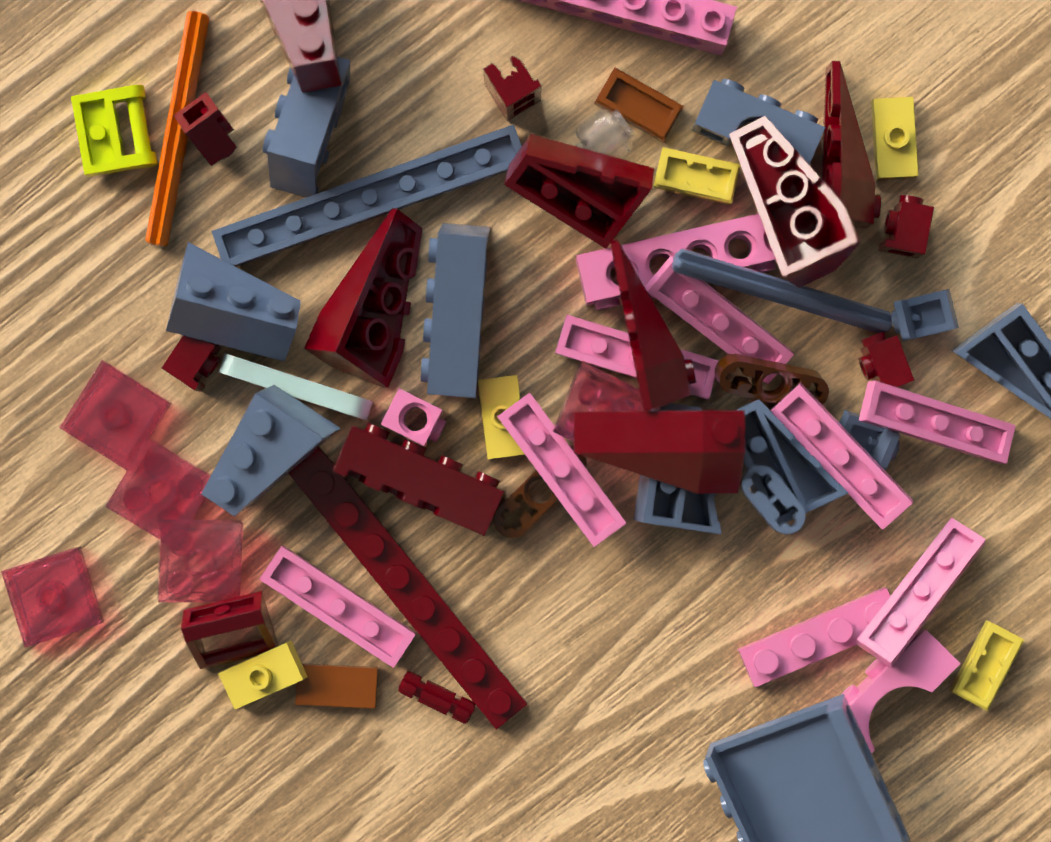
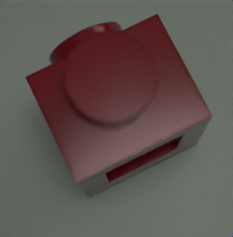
(207, 129)
(907, 227)
(192, 360)
(885, 360)

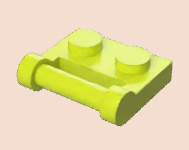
(101, 135)

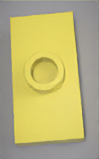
(894, 138)
(696, 176)
(495, 398)
(986, 665)
(263, 675)

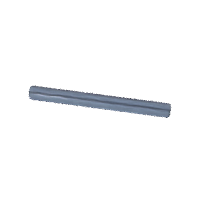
(781, 291)

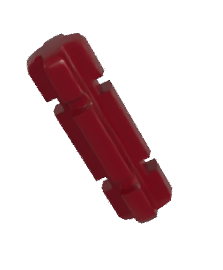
(436, 697)

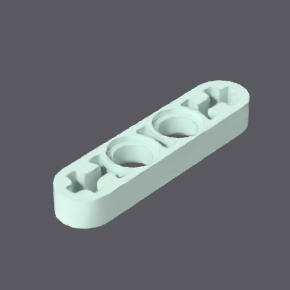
(296, 386)

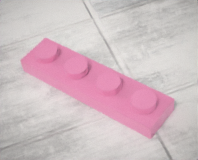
(716, 316)
(612, 351)
(937, 422)
(842, 456)
(561, 470)
(921, 592)
(337, 606)
(811, 639)

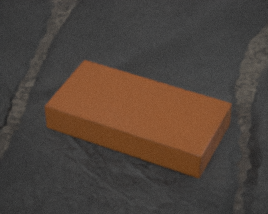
(639, 104)
(338, 686)

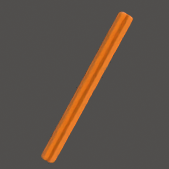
(175, 138)

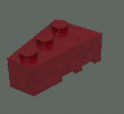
(579, 186)

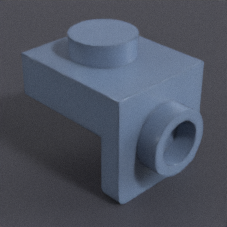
(924, 315)
(877, 441)

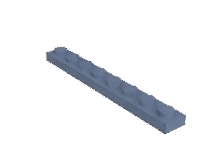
(367, 197)

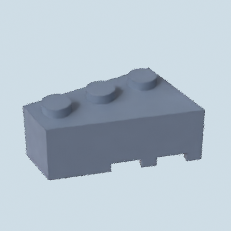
(303, 134)
(231, 307)
(1014, 355)
(774, 446)
(265, 447)
(673, 506)

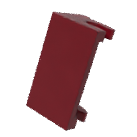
(515, 92)

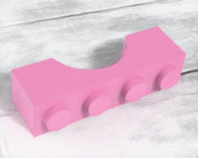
(921, 665)

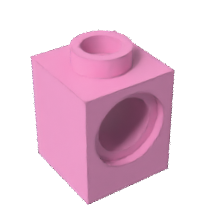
(396, 414)

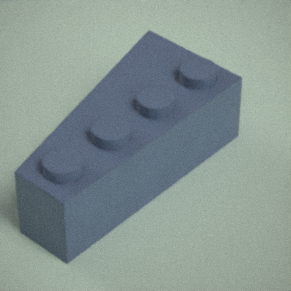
(456, 310)

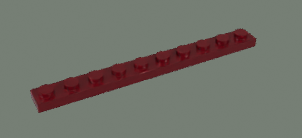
(408, 588)

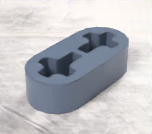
(780, 493)

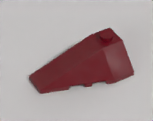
(844, 153)
(797, 208)
(365, 314)
(658, 360)
(680, 448)

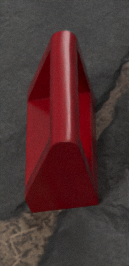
(223, 618)

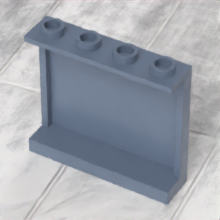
(804, 780)

